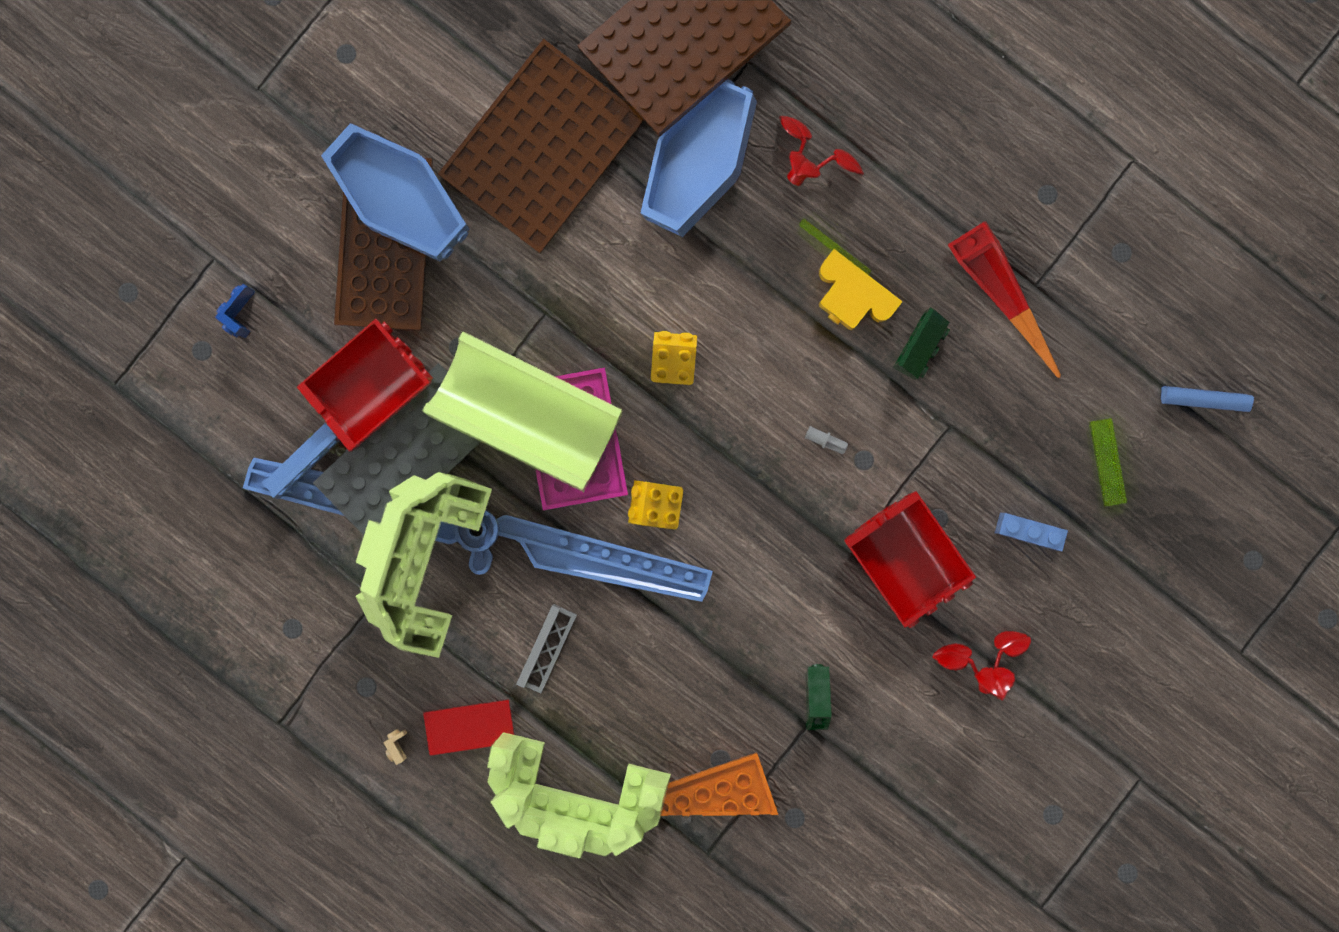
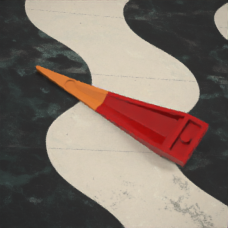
(987, 264)

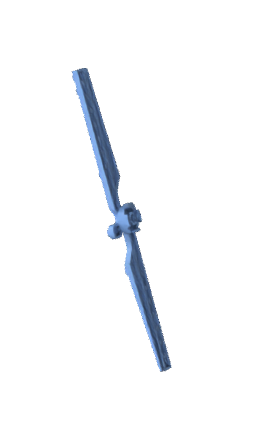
(545, 546)

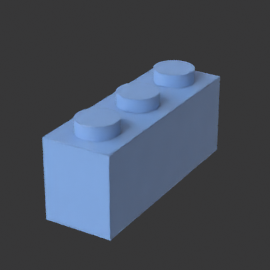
(1031, 531)

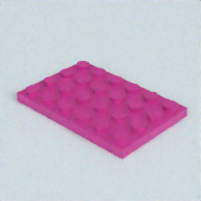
(609, 476)

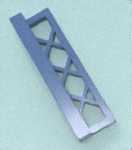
(301, 461)

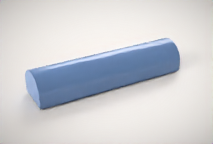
(1206, 399)

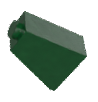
(818, 697)

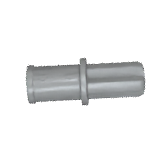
(826, 440)

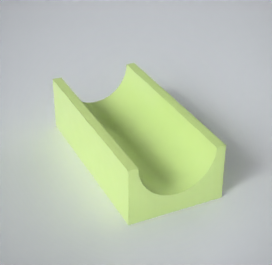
(524, 412)

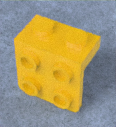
(673, 358)
(655, 505)

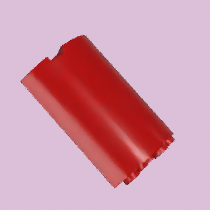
(365, 384)
(910, 559)

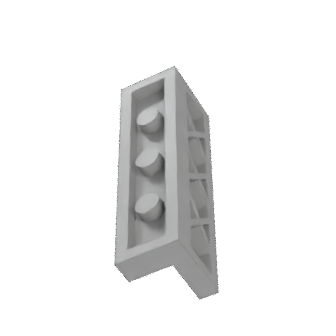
(539, 644)

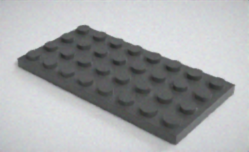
(398, 450)

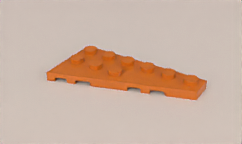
(722, 791)

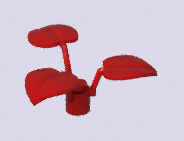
(803, 167)
(990, 680)

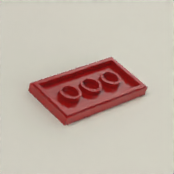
(467, 726)

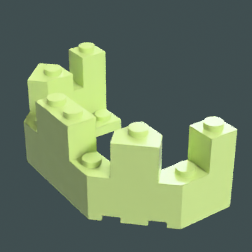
(399, 553)
(567, 820)

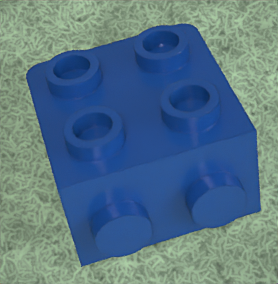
(229, 310)

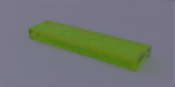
(1108, 462)

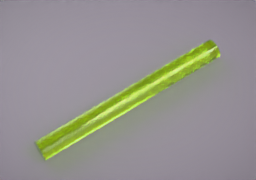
(831, 244)

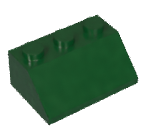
(922, 344)

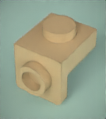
(394, 751)

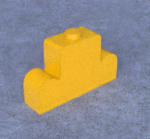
(853, 293)

